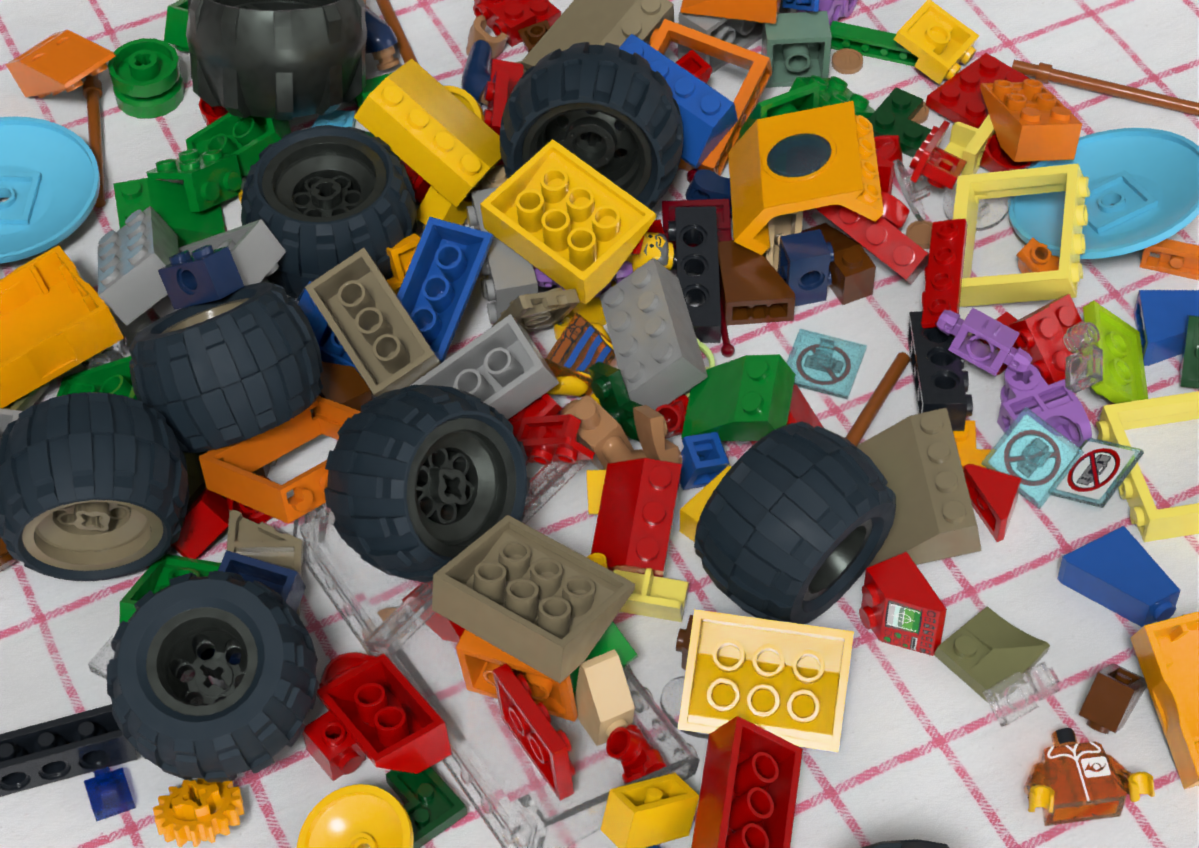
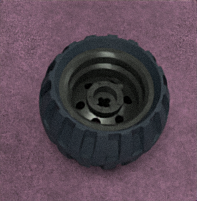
(594, 106)

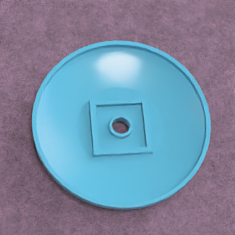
(1140, 171)
(48, 183)

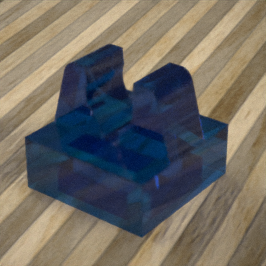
(109, 793)

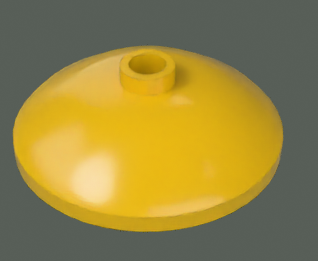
(357, 819)

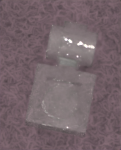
(1086, 364)
(1014, 696)

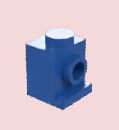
(701, 460)

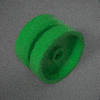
(146, 78)

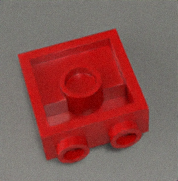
(513, 15)
(1043, 336)

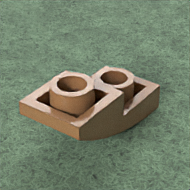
(651, 433)

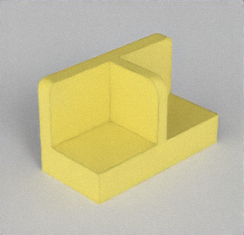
(970, 143)
(655, 596)

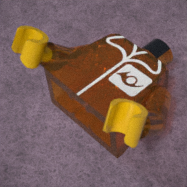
(1081, 782)

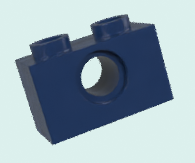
(805, 265)
(200, 276)

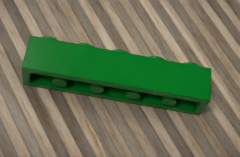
(870, 43)

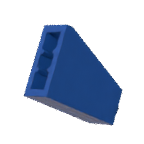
(1162, 321)
(1121, 578)

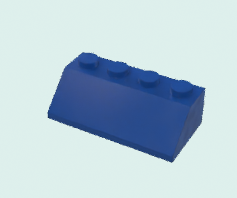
(703, 110)
(443, 279)

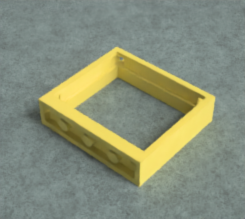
(1033, 285)
(1114, 419)

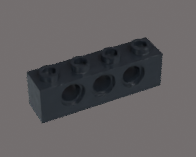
(699, 227)
(938, 373)
(61, 750)

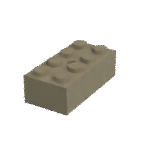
(372, 324)

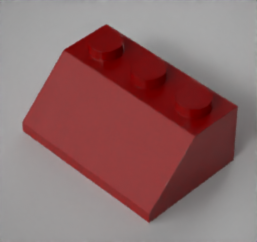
(637, 514)
(387, 717)

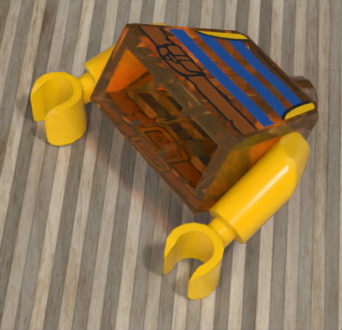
(577, 349)

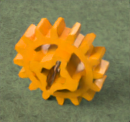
(198, 811)

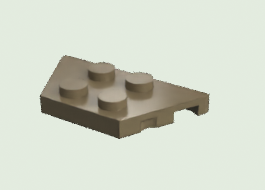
(541, 309)
(264, 543)

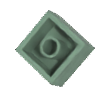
(797, 46)

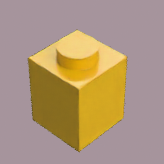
(439, 207)

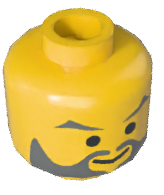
(654, 246)

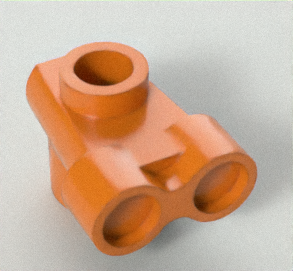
(1036, 258)

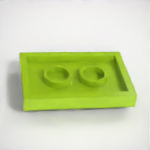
(1122, 356)

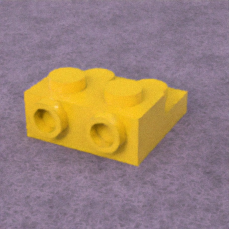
(937, 41)

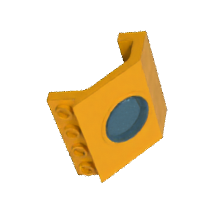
(802, 165)

